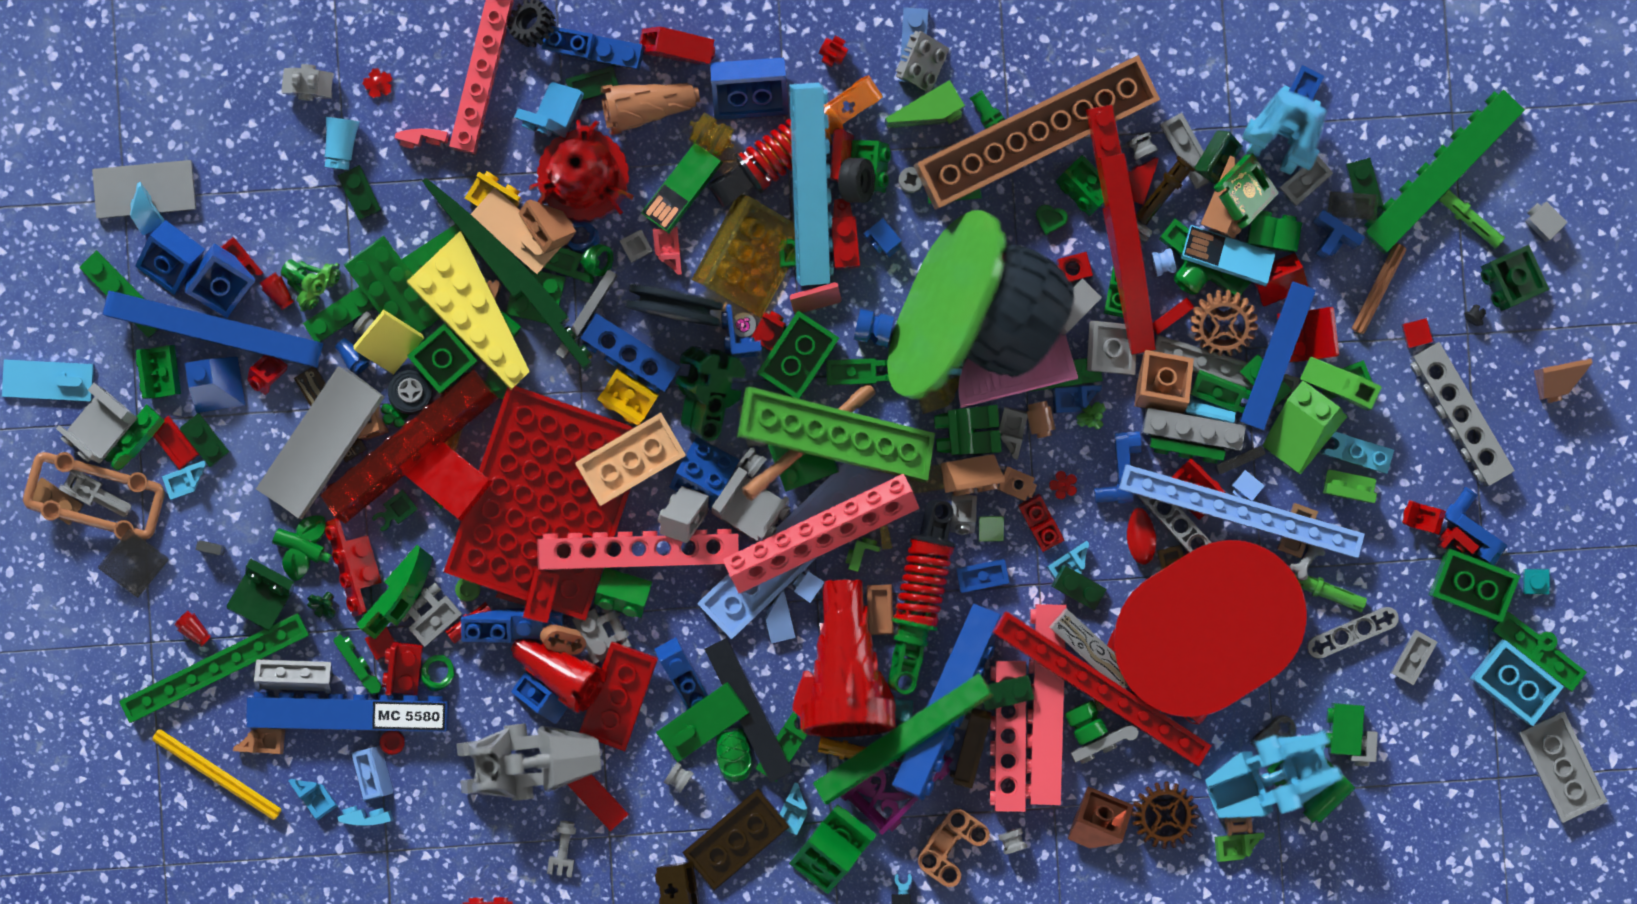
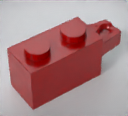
(844, 236)

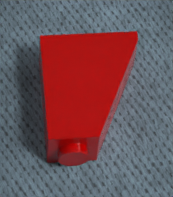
(677, 45)

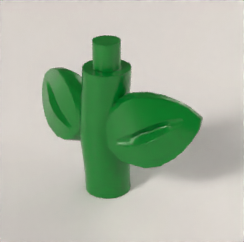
(302, 546)

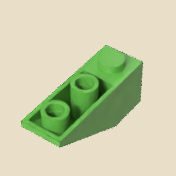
(1341, 383)

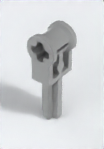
(89, 490)

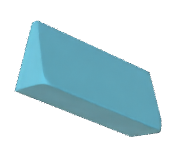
(1205, 409)

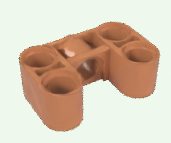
(944, 839)

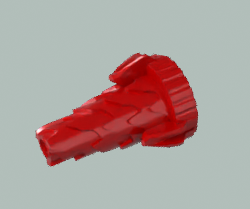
(592, 189)
(847, 690)

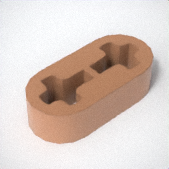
(561, 643)

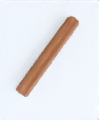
(1379, 289)

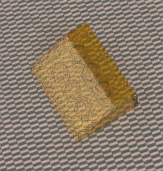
(745, 255)

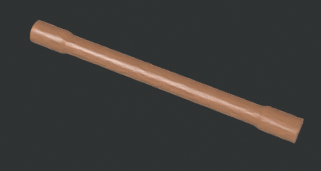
(762, 481)

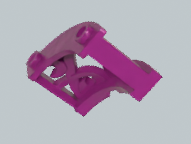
(889, 798)

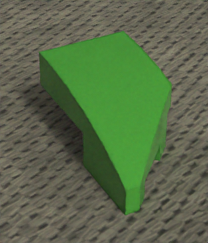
(1236, 846)

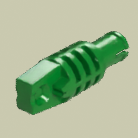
(989, 115)

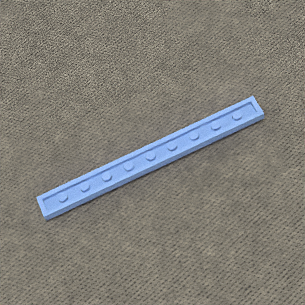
(1241, 511)

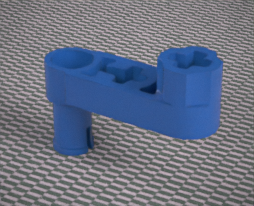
(1125, 444)
(1491, 546)

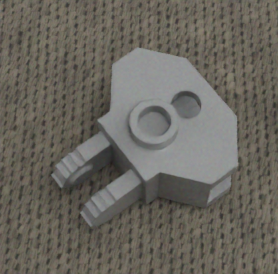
(307, 83)

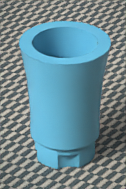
(339, 142)

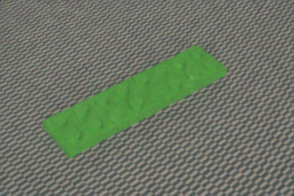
(836, 434)

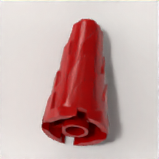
(561, 673)

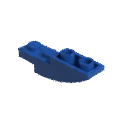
(594, 48)
(504, 626)

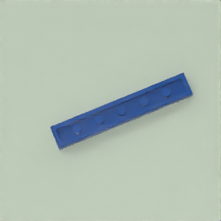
(1278, 355)

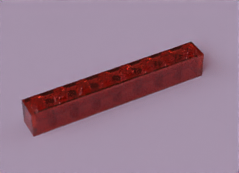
(408, 446)

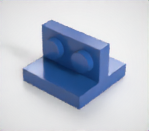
(1337, 234)

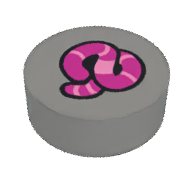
(744, 325)

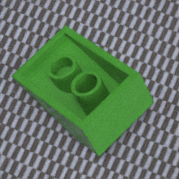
(932, 108)
(1303, 427)

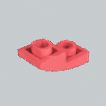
(413, 137)

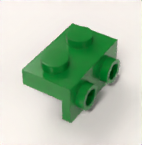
(158, 372)

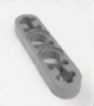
(1353, 635)

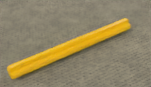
(216, 774)

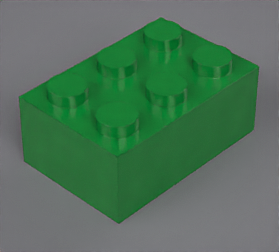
(798, 355)
(1474, 585)

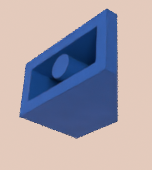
(539, 698)

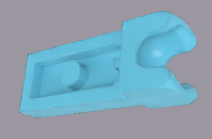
(1360, 452)

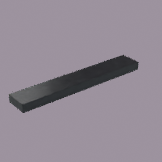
(755, 722)

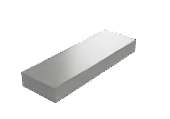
(1185, 145)

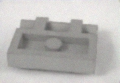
(434, 620)
(596, 636)

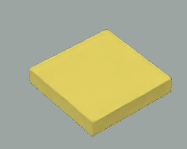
(388, 342)

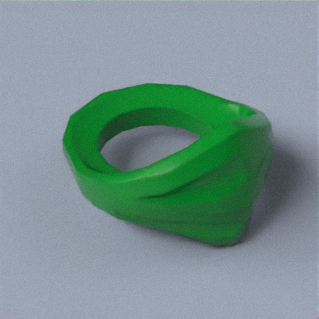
(590, 256)
(432, 686)

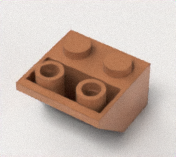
(971, 473)

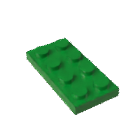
(384, 281)

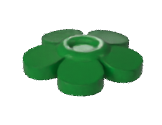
(392, 415)

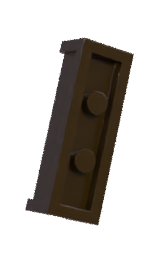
(971, 748)

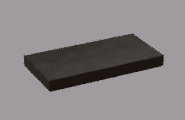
(736, 839)

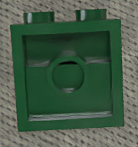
(1514, 278)

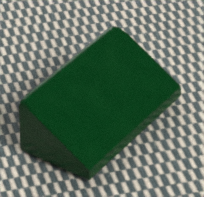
(1217, 154)

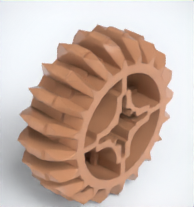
(1217, 315)

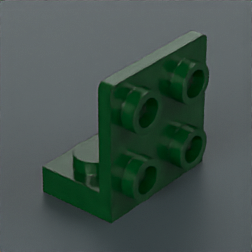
(261, 595)

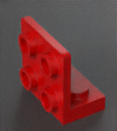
(1317, 336)

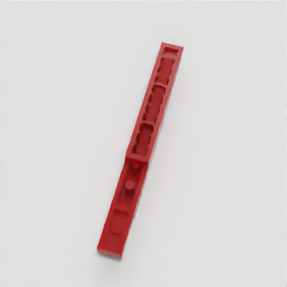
(1122, 229)

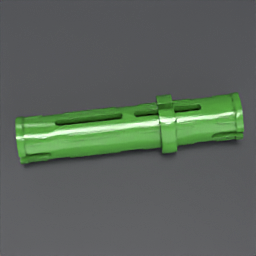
(1471, 218)
(1333, 593)

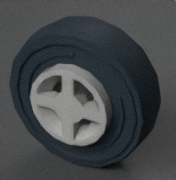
(409, 383)

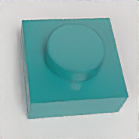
(1536, 581)

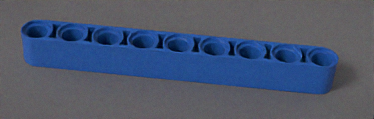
(213, 329)

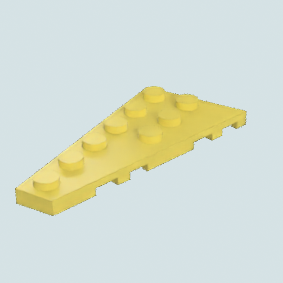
(463, 300)

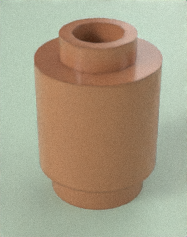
(1040, 419)

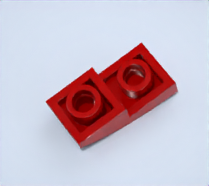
(1041, 522)

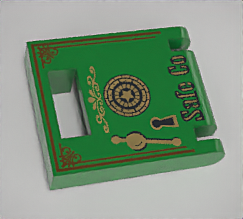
(1247, 190)

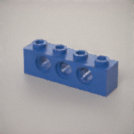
(601, 327)

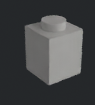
(1545, 220)

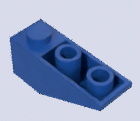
(681, 672)

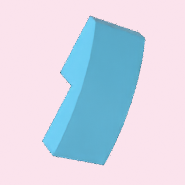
(358, 817)

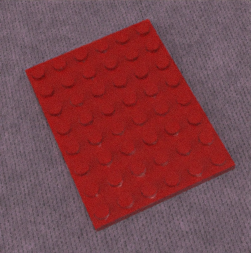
(537, 494)

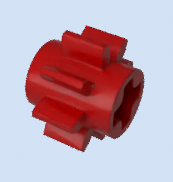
(833, 51)

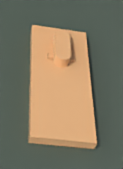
(504, 222)

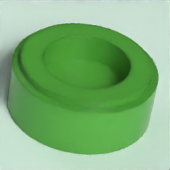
(467, 590)

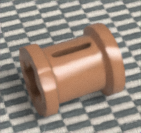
(1246, 827)

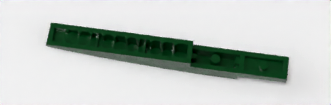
(512, 273)

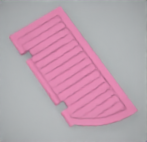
(980, 385)

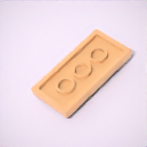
(630, 459)

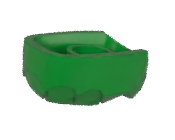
(734, 754)

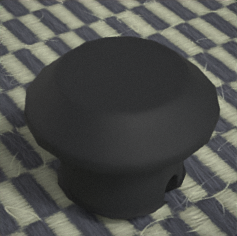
(1475, 316)

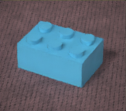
(1516, 682)

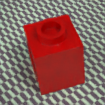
(1083, 263)

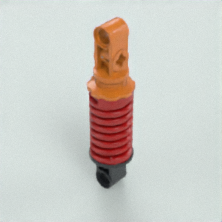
(776, 150)

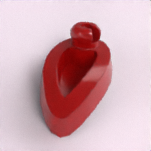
(1141, 536)

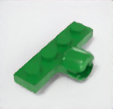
(1192, 276)

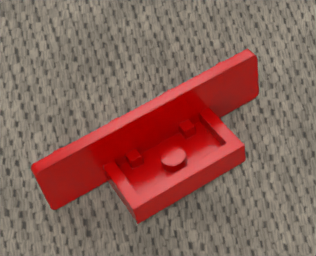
(354, 563)

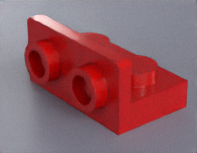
(403, 668)

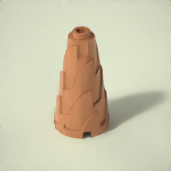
(636, 105)

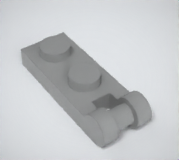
(1104, 743)

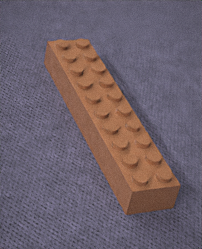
(1033, 133)

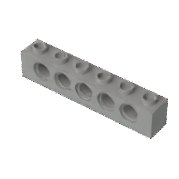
(1499, 465)

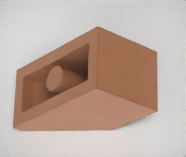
(547, 225)

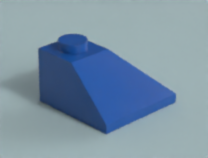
(215, 384)

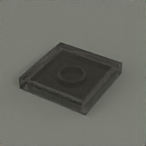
(133, 563)

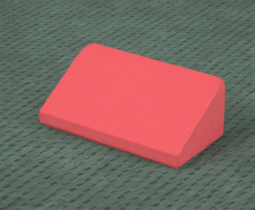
(815, 298)

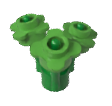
(311, 284)

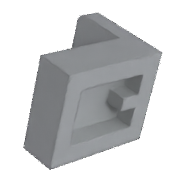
(964, 514)
(1369, 749)

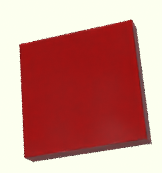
(840, 150)

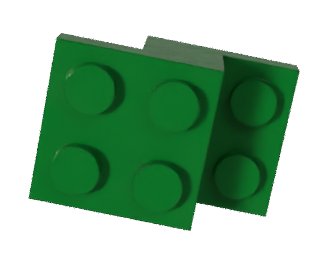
(832, 849)

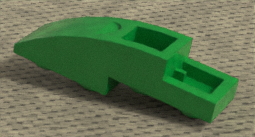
(404, 587)

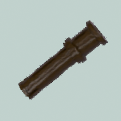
(1172, 181)

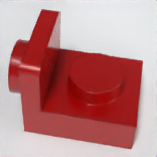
(769, 329)
(265, 373)
(1462, 541)

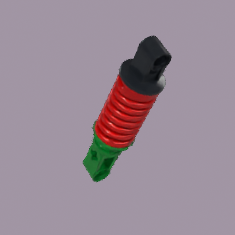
(922, 594)

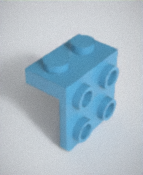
(555, 111)

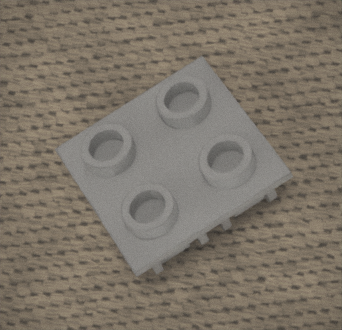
(923, 62)

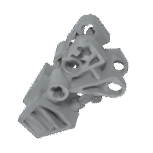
(563, 759)

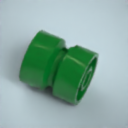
(1086, 722)

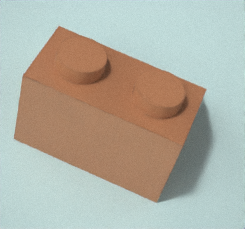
(1164, 382)

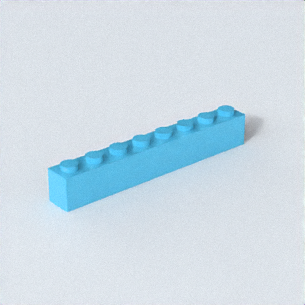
(810, 183)

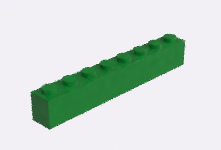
(1443, 171)

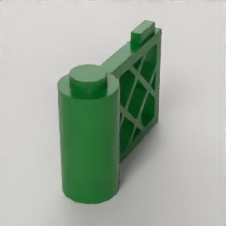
(1324, 802)

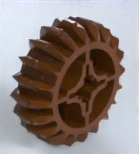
(1158, 824)

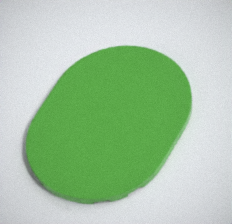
(946, 304)

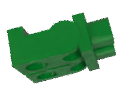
(962, 434)

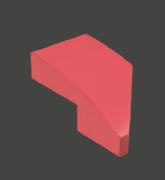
(668, 248)

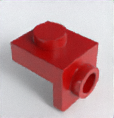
(1423, 517)

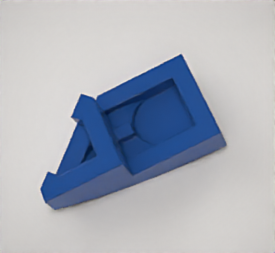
(1073, 398)

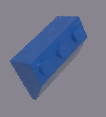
(749, 88)

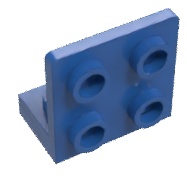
(746, 347)
(705, 470)

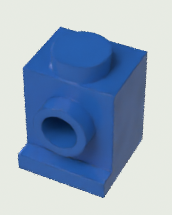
(883, 238)

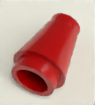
(276, 290)
(192, 628)

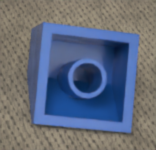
(169, 257)
(219, 281)

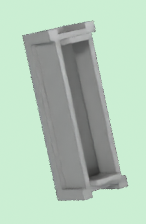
(293, 675)

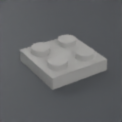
(1109, 349)

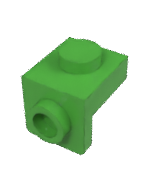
(855, 556)

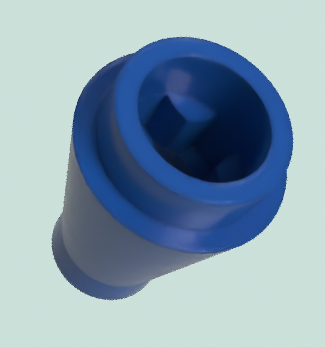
(354, 361)

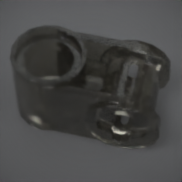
(1273, 728)

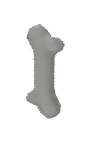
(1302, 567)

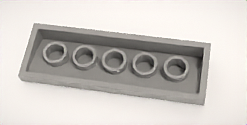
(320, 442)

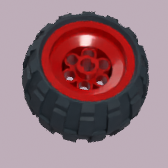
(1024, 313)

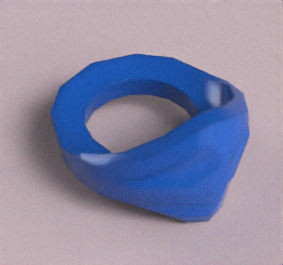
(593, 238)

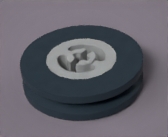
(674, 305)

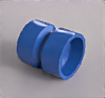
(873, 327)

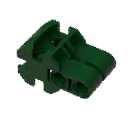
(708, 390)

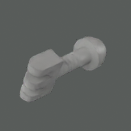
(566, 828)

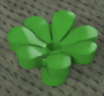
(1092, 416)

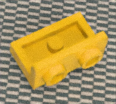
(484, 185)
(628, 397)

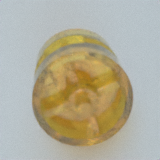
(711, 134)

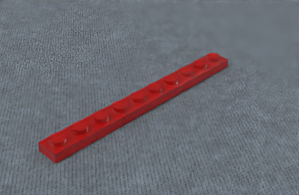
(1101, 689)

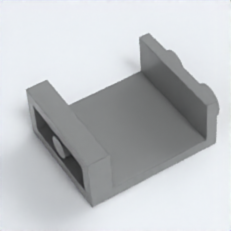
(98, 425)
(751, 517)

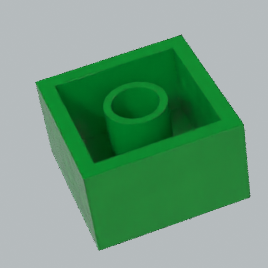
(443, 358)

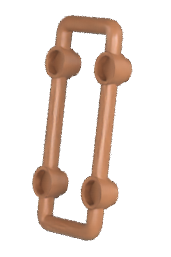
(65, 462)

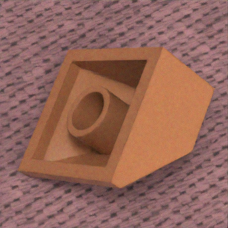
(1559, 379)

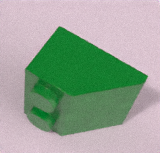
(804, 470)

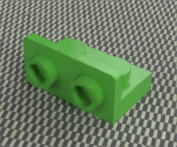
(1350, 486)

